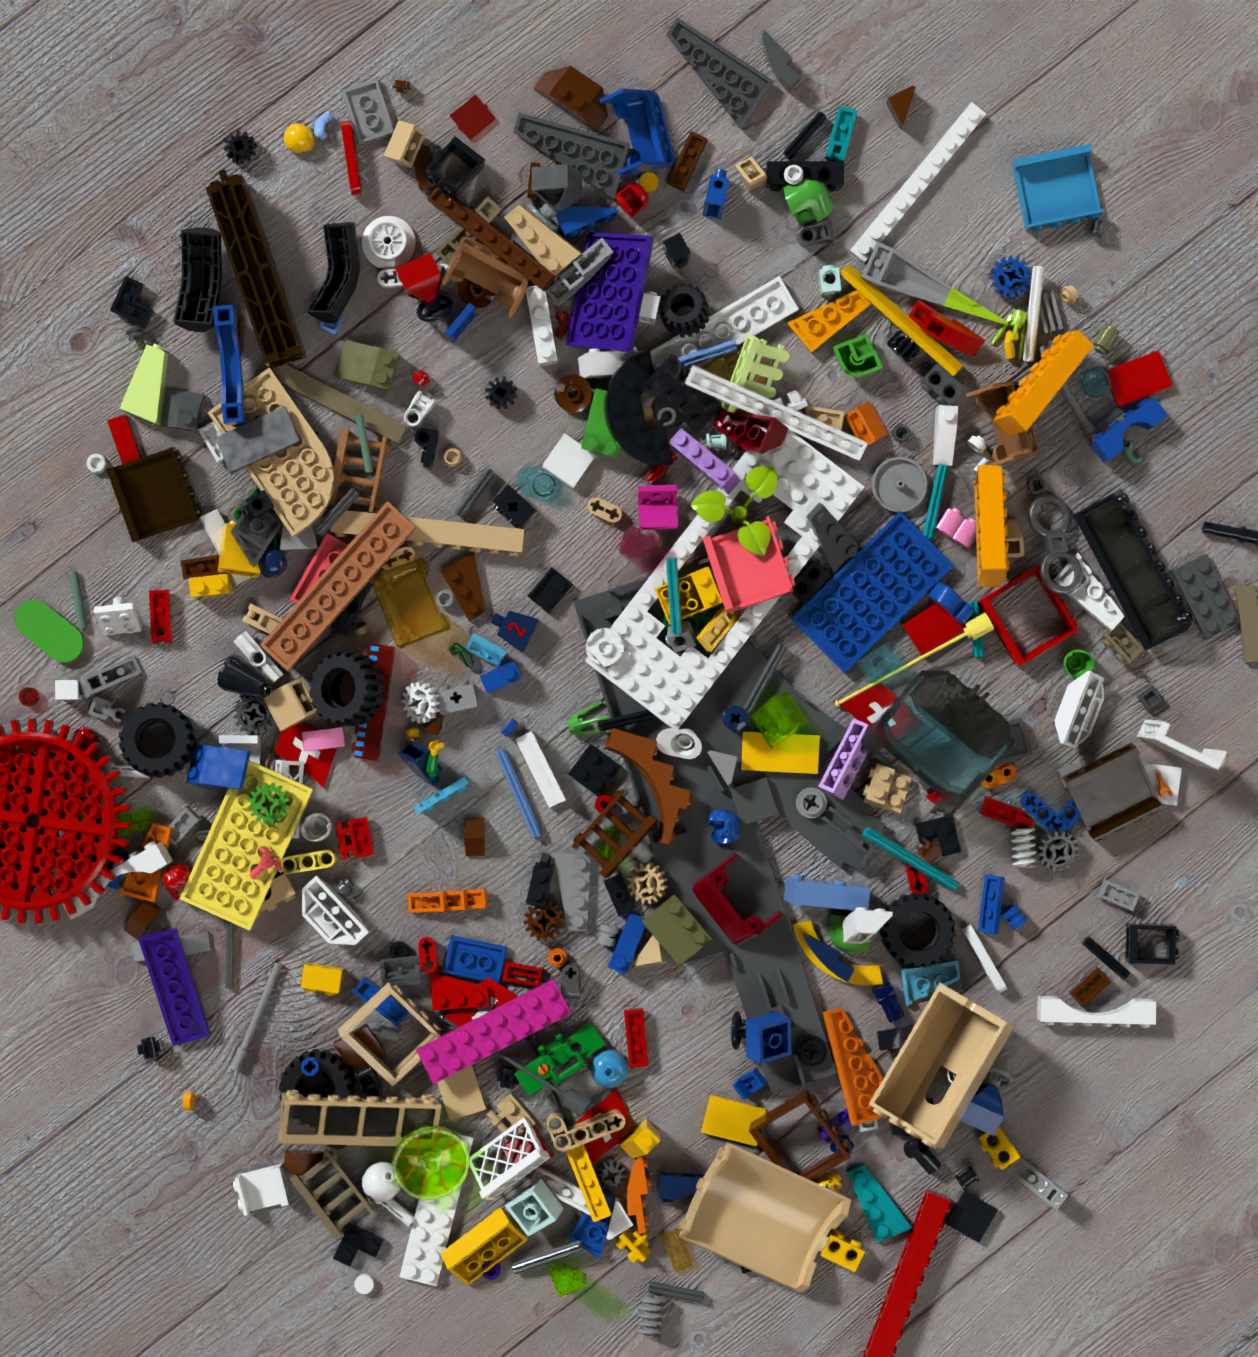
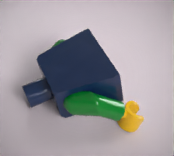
(420, 759)

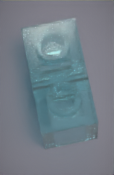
(883, 652)

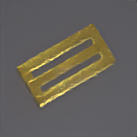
(682, 1264)

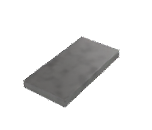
(258, 439)

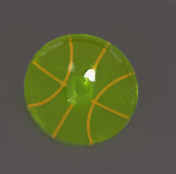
(430, 1162)

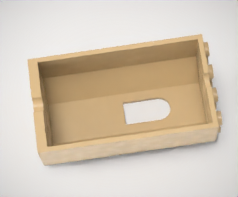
(948, 1035)

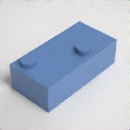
(826, 893)

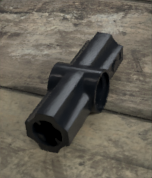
(346, 618)

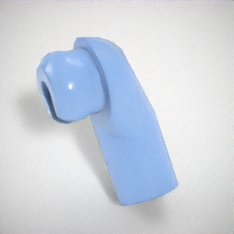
(319, 128)

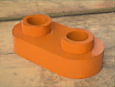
(998, 776)

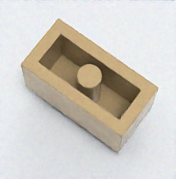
(404, 144)

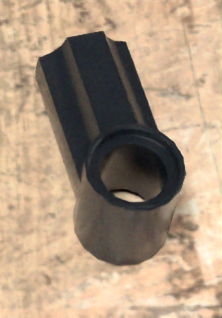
(921, 1152)

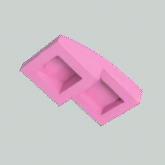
(323, 739)

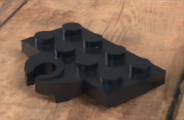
(679, 399)

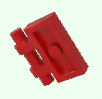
(360, 838)

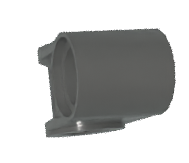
(820, 234)
(571, 983)

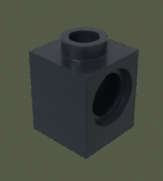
(261, 500)

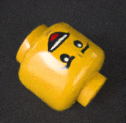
(830, 1181)

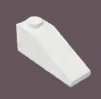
(945, 434)

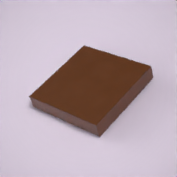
(351, 1057)

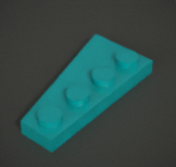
(879, 1209)

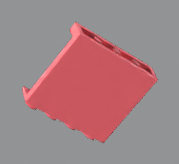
(746, 577)

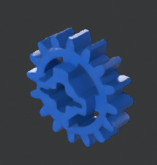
(1003, 275)

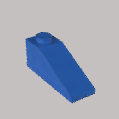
(627, 944)

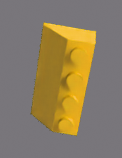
(487, 1241)

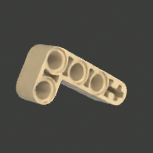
(587, 1126)

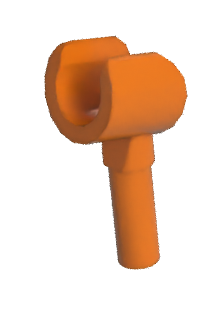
(1163, 787)

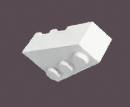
(602, 364)

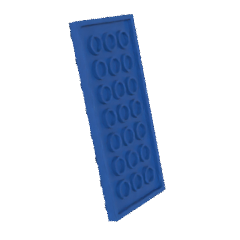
(872, 592)

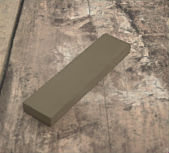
(1248, 615)

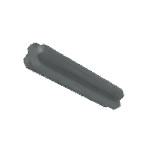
(475, 493)
(337, 511)
(676, 1292)

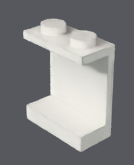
(244, 742)
(262, 1188)

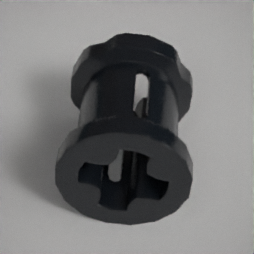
(967, 1178)

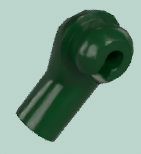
(463, 652)

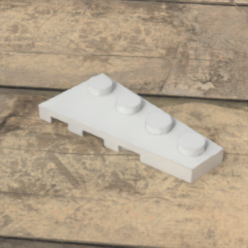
(1091, 595)

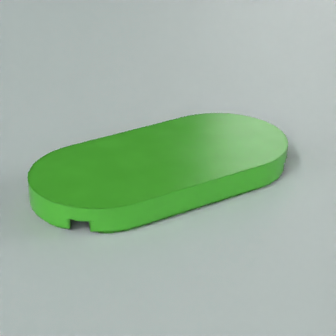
(49, 631)

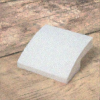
(568, 461)

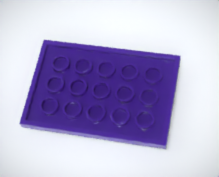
(611, 301)

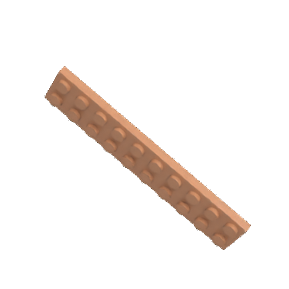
(338, 586)

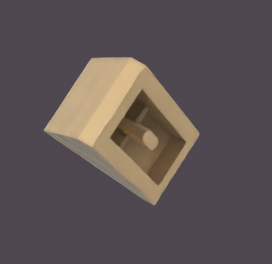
(751, 173)
(651, 954)

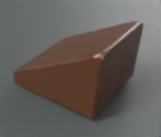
(435, 727)

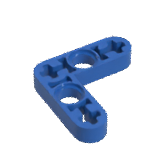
(1059, 817)

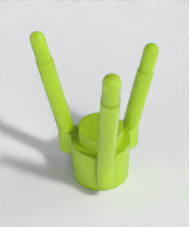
(1017, 320)

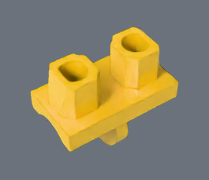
(635, 1242)

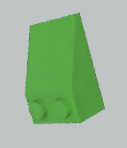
(597, 435)

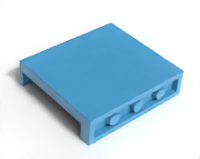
(1057, 188)

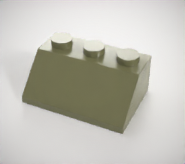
(676, 930)

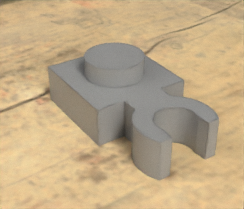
(103, 708)

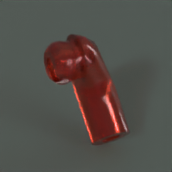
(564, 324)

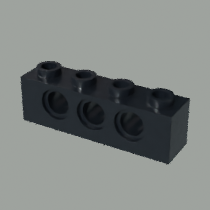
(833, 169)

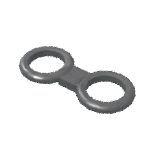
(1055, 544)

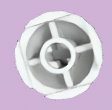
(380, 1182)

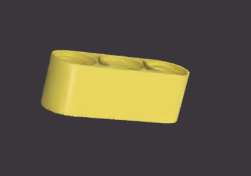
(318, 862)

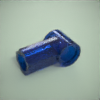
(886, 997)

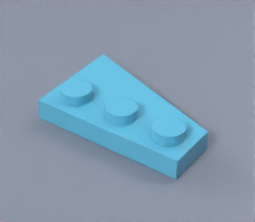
(442, 796)
(921, 981)

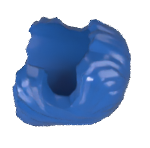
(725, 826)

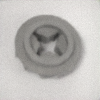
(820, 800)

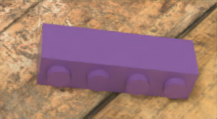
(704, 461)

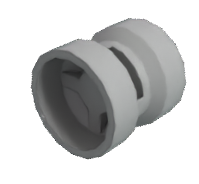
(608, 934)

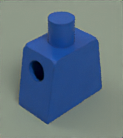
(716, 194)

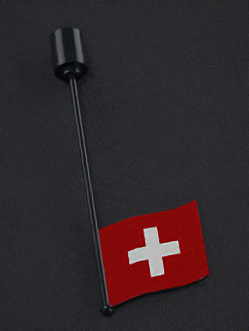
(613, 1101)

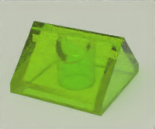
(566, 1278)

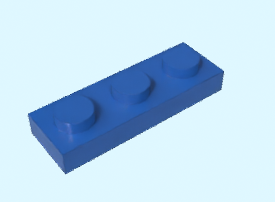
(991, 904)
(389, 1008)

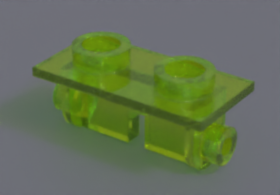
(142, 822)
(605, 850)

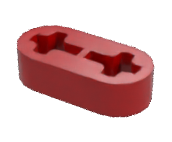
(912, 881)
(432, 954)

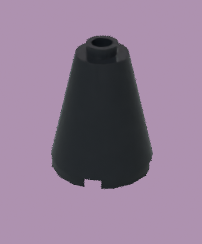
(243, 678)

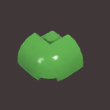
(808, 200)
(857, 356)
(836, 935)

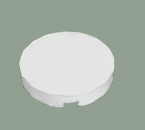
(604, 647)

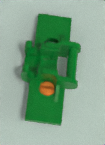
(557, 1054)

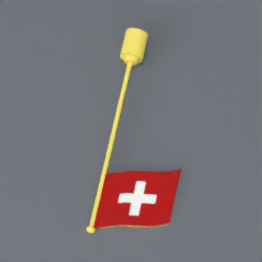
(875, 698)

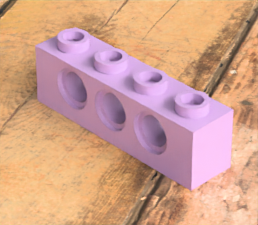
(846, 761)

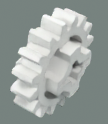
(421, 702)

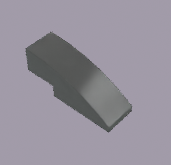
(779, 62)

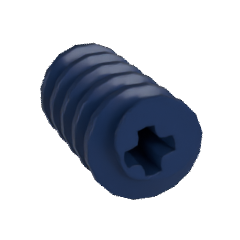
(726, 717)

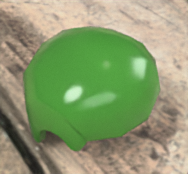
(1078, 662)

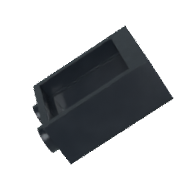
(463, 152)
(1132, 942)

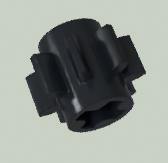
(149, 1047)
(507, 1077)

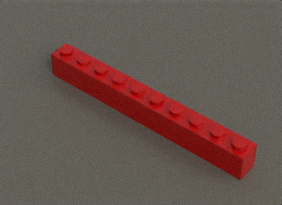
(908, 1275)

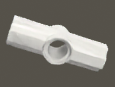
(250, 649)

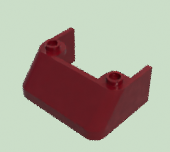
(708, 893)

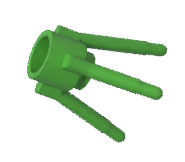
(576, 724)

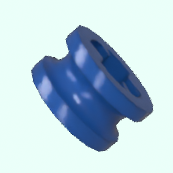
(314, 1070)

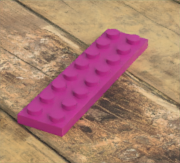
(493, 1031)

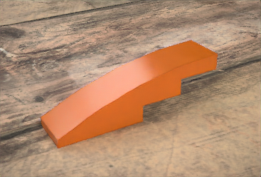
(447, 900)

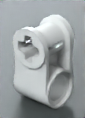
(419, 409)

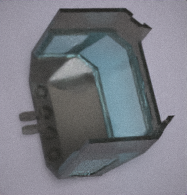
(942, 736)

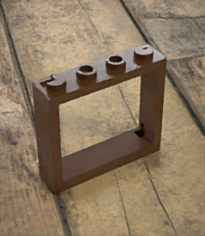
(777, 1157)

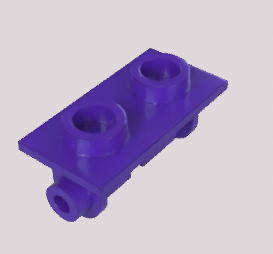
(841, 1120)

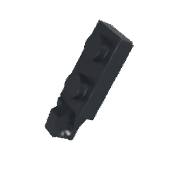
(540, 882)

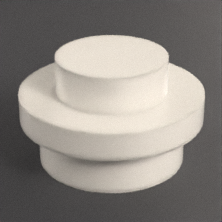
(793, 174)

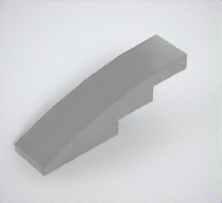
(581, 272)

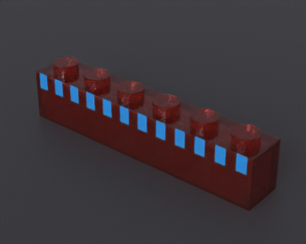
(371, 733)

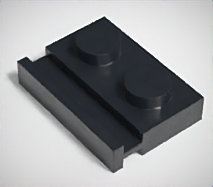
(550, 590)

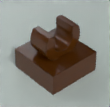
(929, 851)

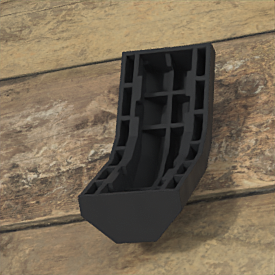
(341, 272)
(199, 279)

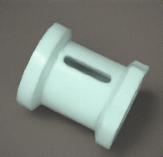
(715, 441)

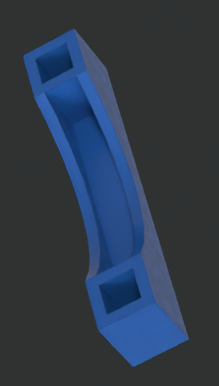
(231, 369)

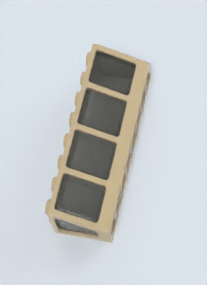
(353, 1119)

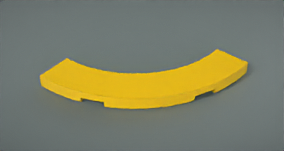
(862, 973)

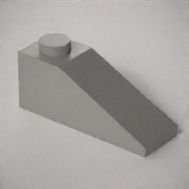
(109, 677)

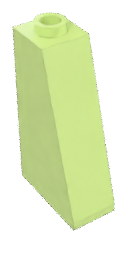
(147, 386)

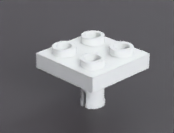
(118, 617)

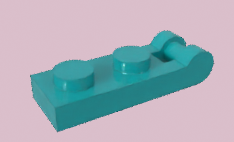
(841, 133)

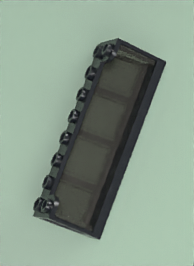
(1133, 569)

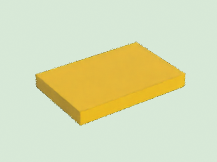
(730, 1119)

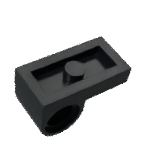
(428, 457)

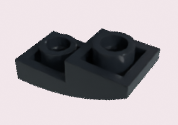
(893, 1037)

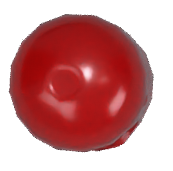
(632, 199)

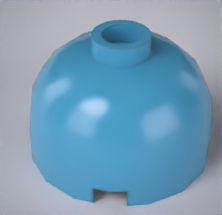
(609, 1068)

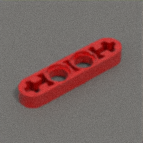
(351, 158)

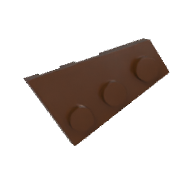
(466, 586)

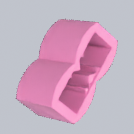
(957, 527)

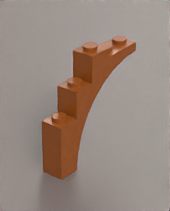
(659, 775)

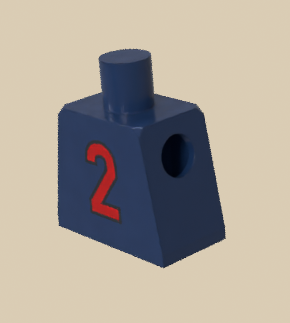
(515, 628)

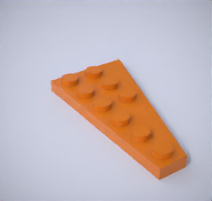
(855, 1067)

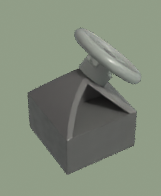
(558, 187)

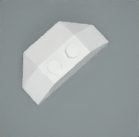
(1079, 709)
(331, 914)

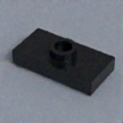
(619, 894)

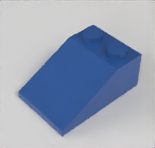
(218, 767)

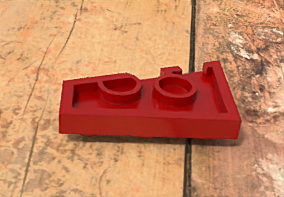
(456, 993)

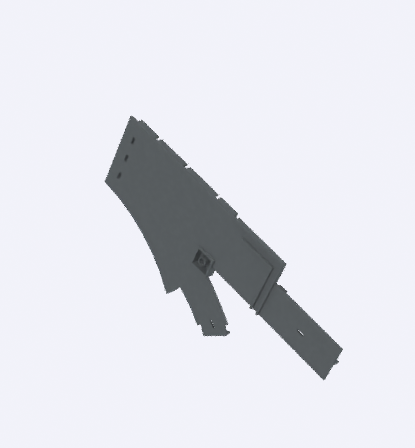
(769, 964)

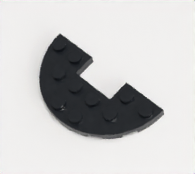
(626, 415)

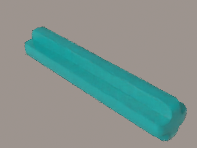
(978, 646)

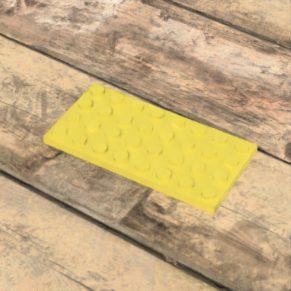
(231, 851)

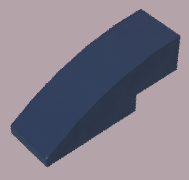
(829, 958)

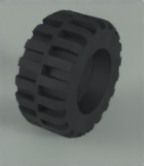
(326, 686)
(139, 721)
(936, 947)
(329, 1064)

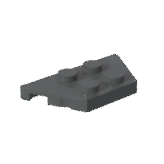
(256, 535)

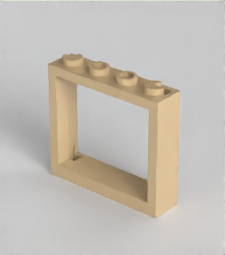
(409, 1061)

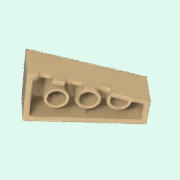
(545, 244)

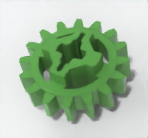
(270, 811)

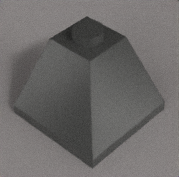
(182, 410)

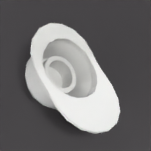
(679, 743)

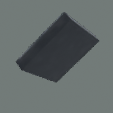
(971, 1216)

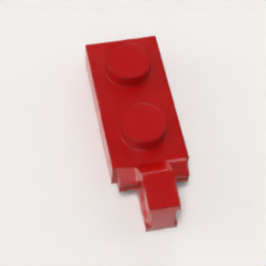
(1004, 813)

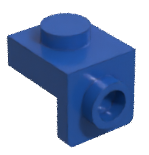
(749, 1083)

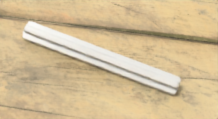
(1033, 313)

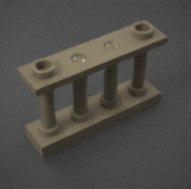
(312, 1196)

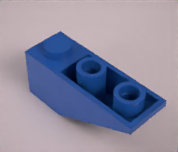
(579, 218)

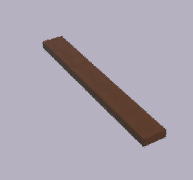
(492, 239)

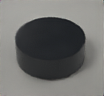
(399, 949)

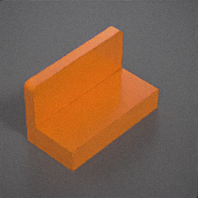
(866, 423)

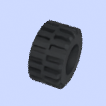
(688, 323)

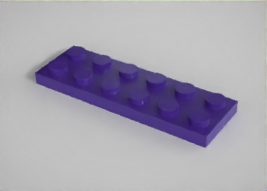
(174, 986)

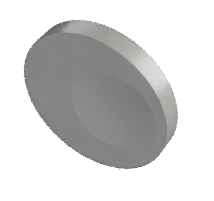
(899, 484)

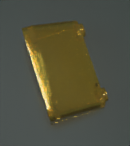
(409, 603)

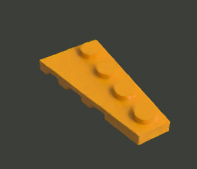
(824, 322)

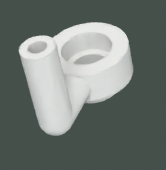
(978, 445)

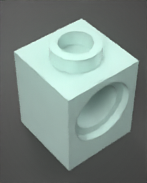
(825, 288)

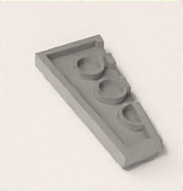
(573, 881)

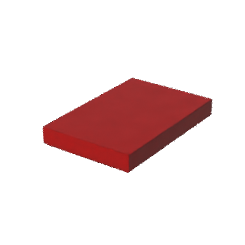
(1138, 378)
(931, 628)

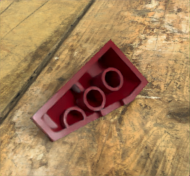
(751, 431)

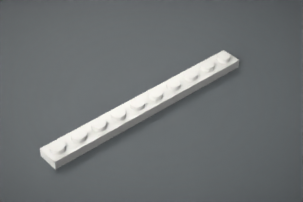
(918, 182)
(764, 406)

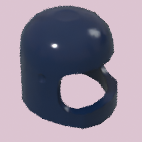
(272, 563)

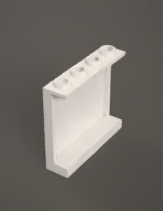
(1155, 732)

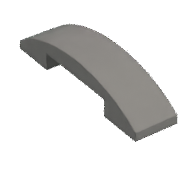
(191, 943)
(1035, 1181)

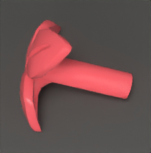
(266, 862)

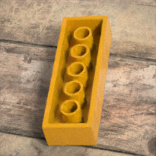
(1043, 382)
(991, 526)

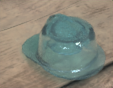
(538, 483)

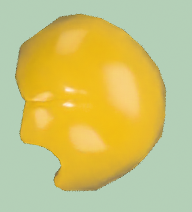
(299, 138)

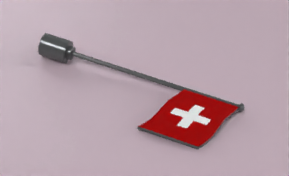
(498, 996)

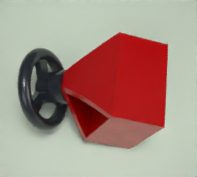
(422, 282)

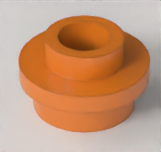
(557, 951)

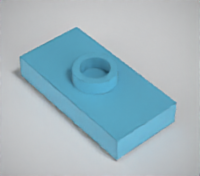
(486, 650)

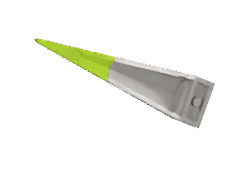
(900, 274)

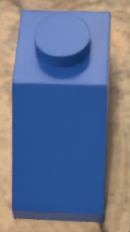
(500, 677)

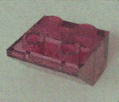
(637, 544)

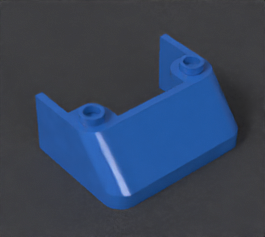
(646, 130)

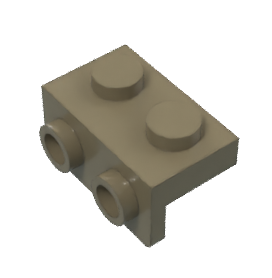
(1122, 643)

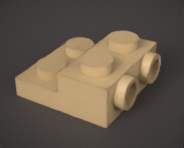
(886, 788)

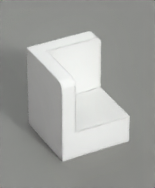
(67, 689)

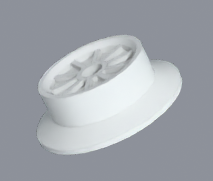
(397, 251)

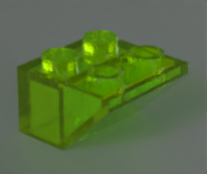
(779, 719)

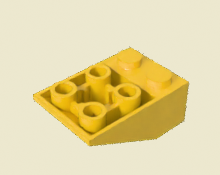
(696, 592)

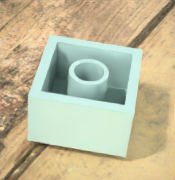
(534, 1207)

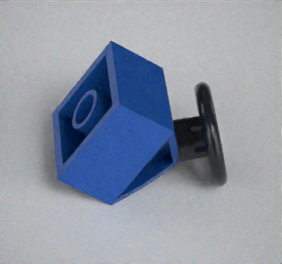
(766, 1036)

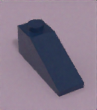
(677, 1185)

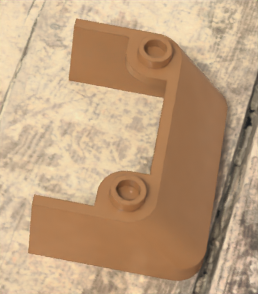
(487, 270)
(1010, 447)

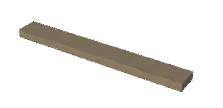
(339, 402)

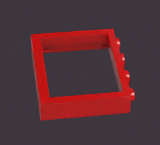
(1059, 605)

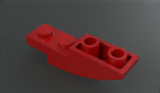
(946, 331)

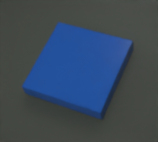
(461, 322)

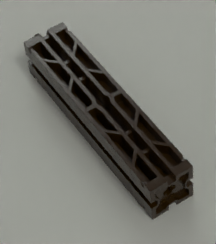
(255, 270)

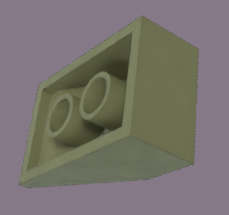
(368, 365)

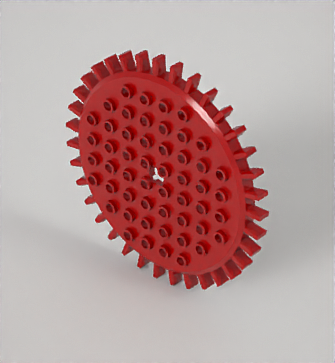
(97, 788)

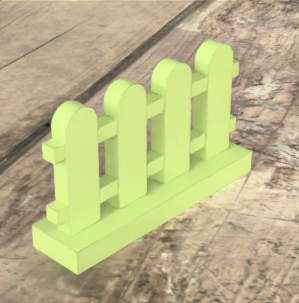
(747, 368)

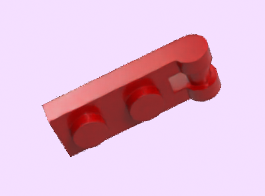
(160, 616)

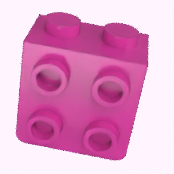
(657, 507)

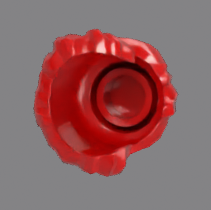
(175, 877)

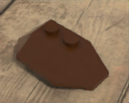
(575, 95)

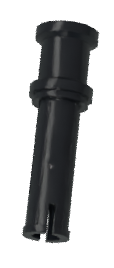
(1240, 534)

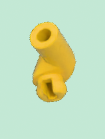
(1009, 346)

